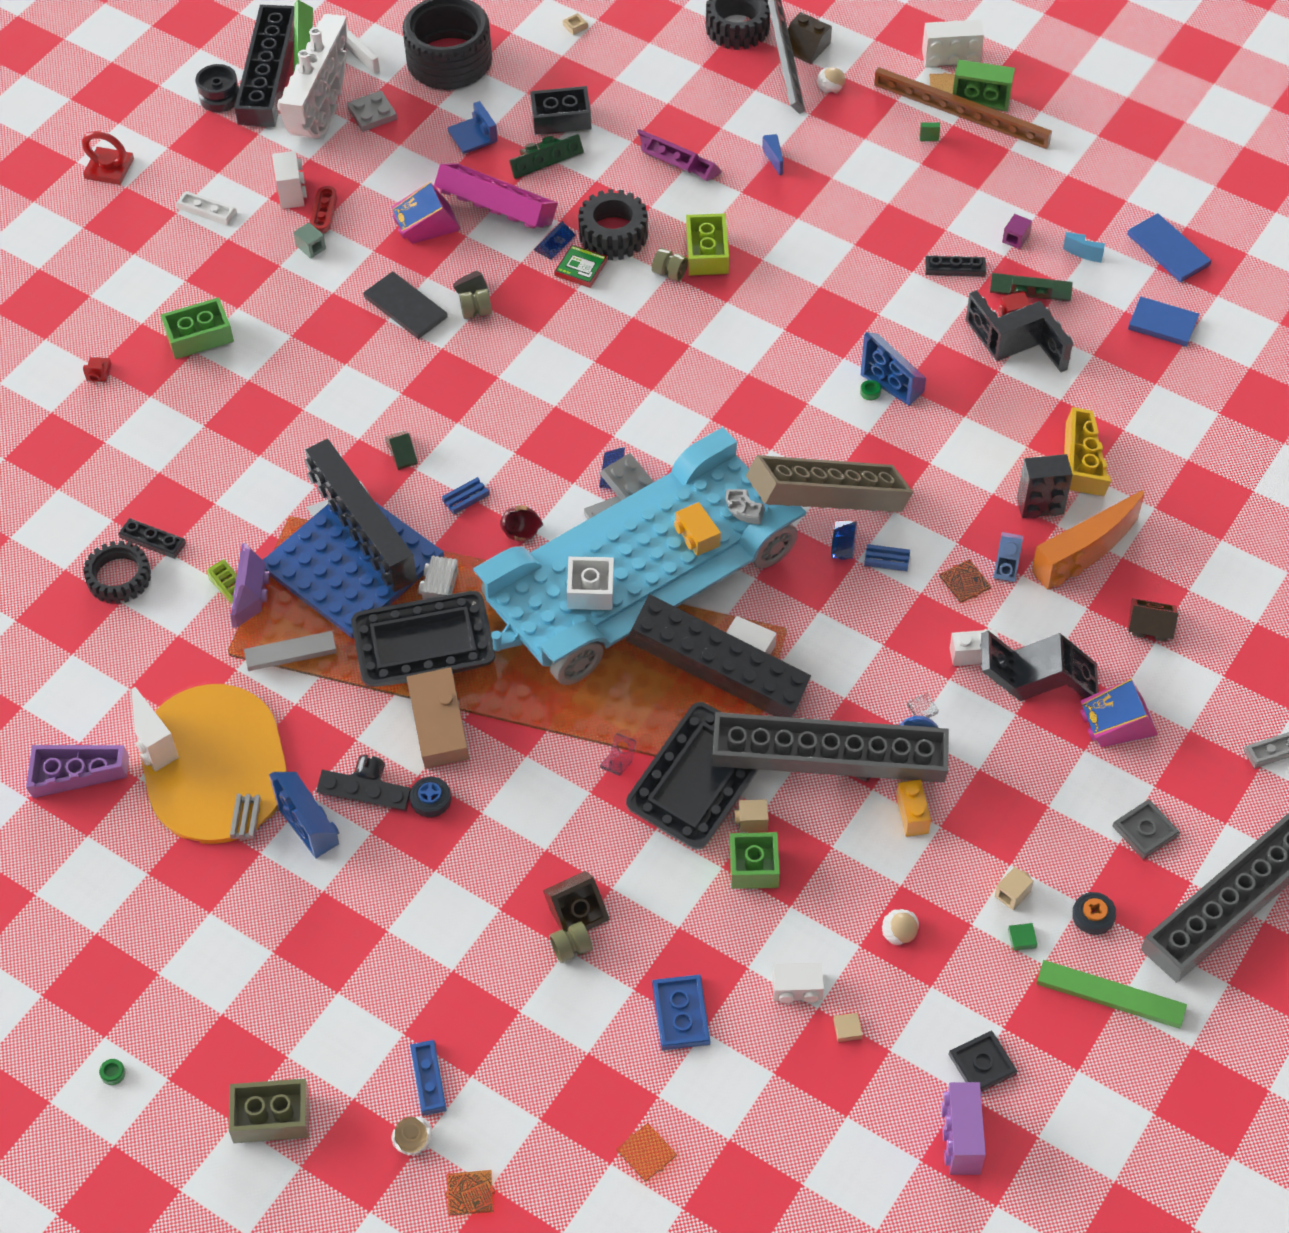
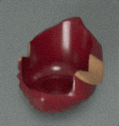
(520, 523)

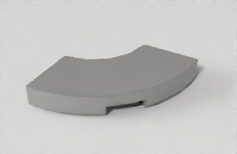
(744, 508)

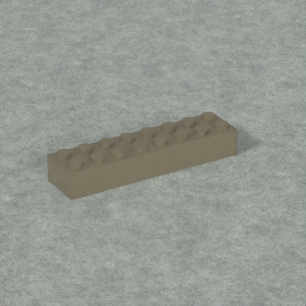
(828, 484)

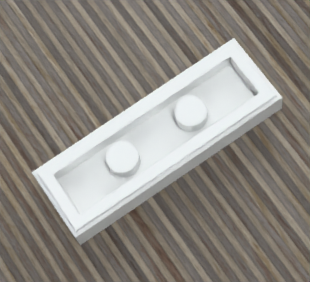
(362, 52)
(206, 208)

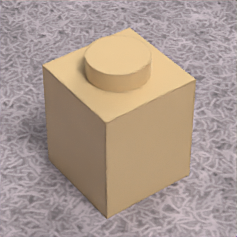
(752, 815)
(1014, 888)

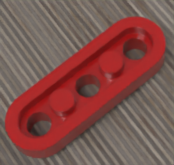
(323, 208)

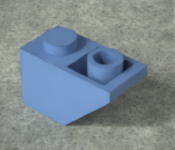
(1008, 556)

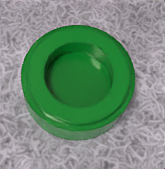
(870, 390)
(112, 1072)

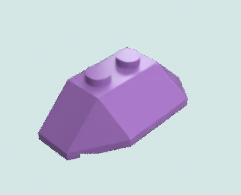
(249, 586)

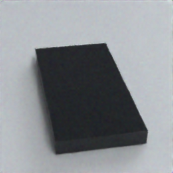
(405, 305)

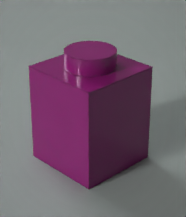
(1017, 231)

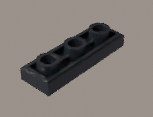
(955, 266)
(152, 538)

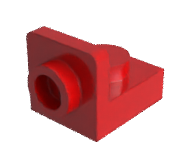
(97, 369)

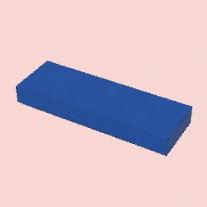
(428, 1077)

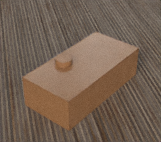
(438, 718)

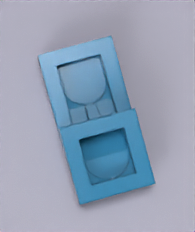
(1088, 250)

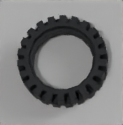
(109, 554)

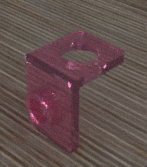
(617, 760)

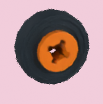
(1098, 921)

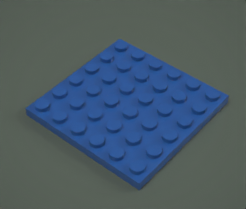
(332, 573)

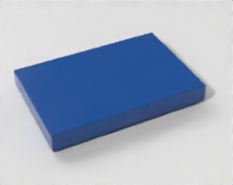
(1163, 321)
(681, 1012)

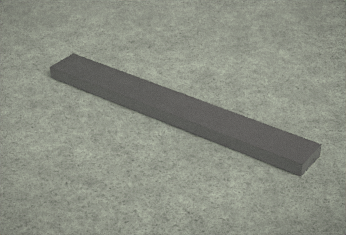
(786, 55)

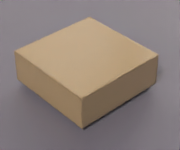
(575, 24)
(847, 1027)

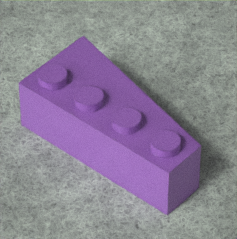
(74, 766)

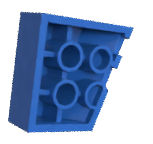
(890, 369)
(303, 813)

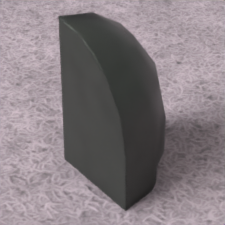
(470, 283)

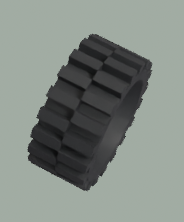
(737, 33)
(613, 241)

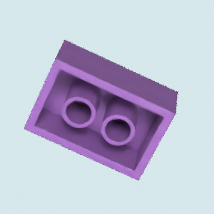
(963, 1128)

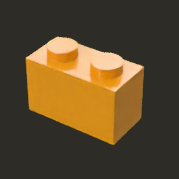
(697, 529)
(913, 808)

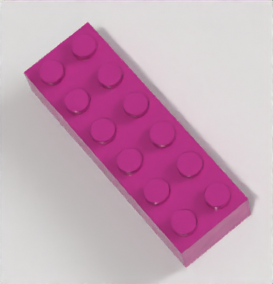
(495, 195)

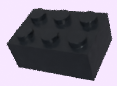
(560, 110)
(1044, 486)

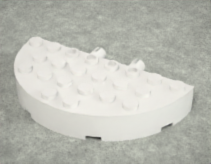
(312, 91)

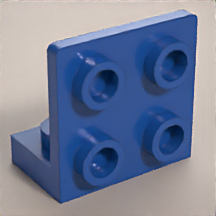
(476, 131)

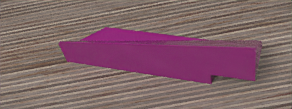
(677, 156)

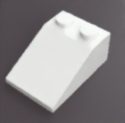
(153, 736)

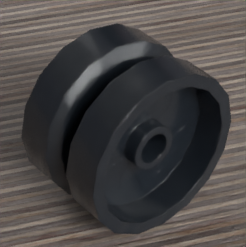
(217, 87)

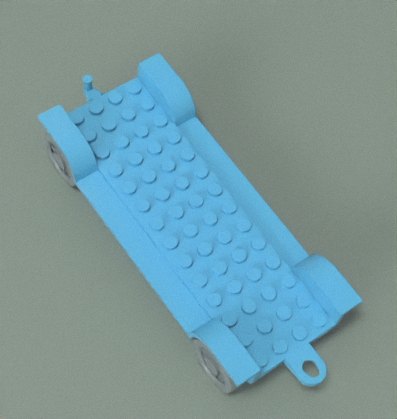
(648, 559)

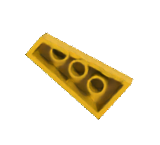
(1085, 453)

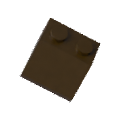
(808, 37)
(1152, 619)
(576, 901)

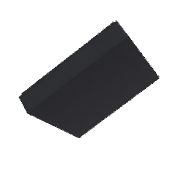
(983, 1061)

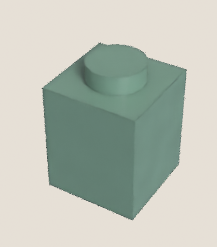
(309, 240)

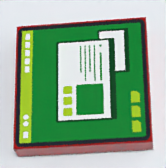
(580, 266)

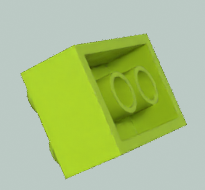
(707, 244)

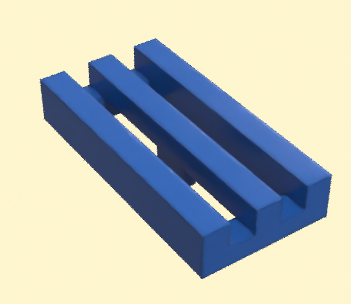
(463, 493)
(887, 555)

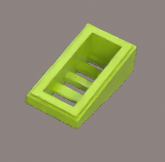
(220, 572)

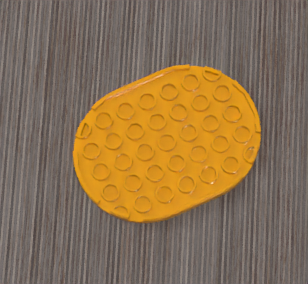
(224, 749)

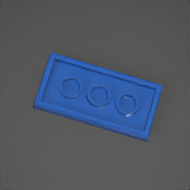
(1169, 247)

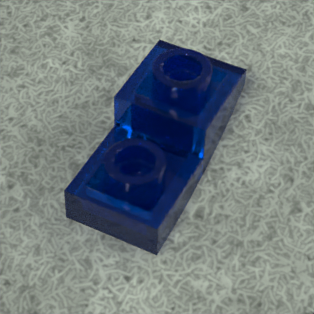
(844, 540)

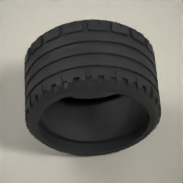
(447, 66)

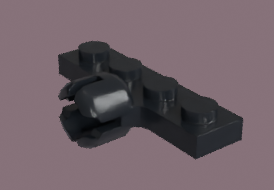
(365, 785)

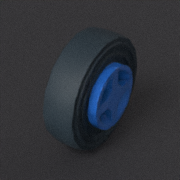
(422, 793)

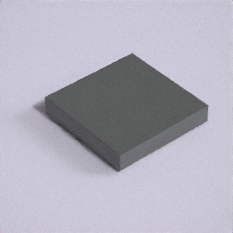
(1146, 829)

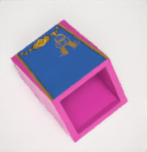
(424, 215)
(1118, 715)

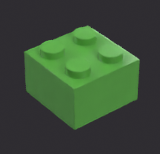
(754, 860)

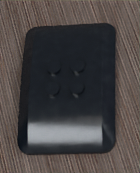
(422, 638)
(683, 789)

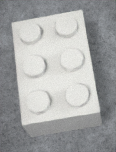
(952, 41)

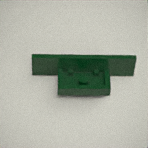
(544, 154)
(1032, 286)

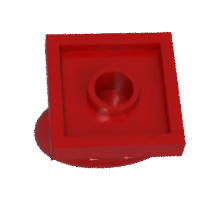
(105, 163)

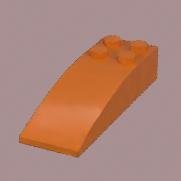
(1085, 542)

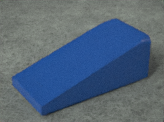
(772, 149)

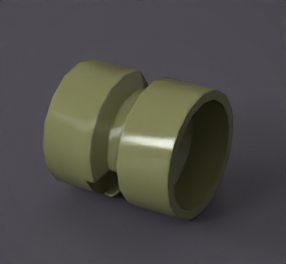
(669, 264)
(475, 303)
(573, 941)

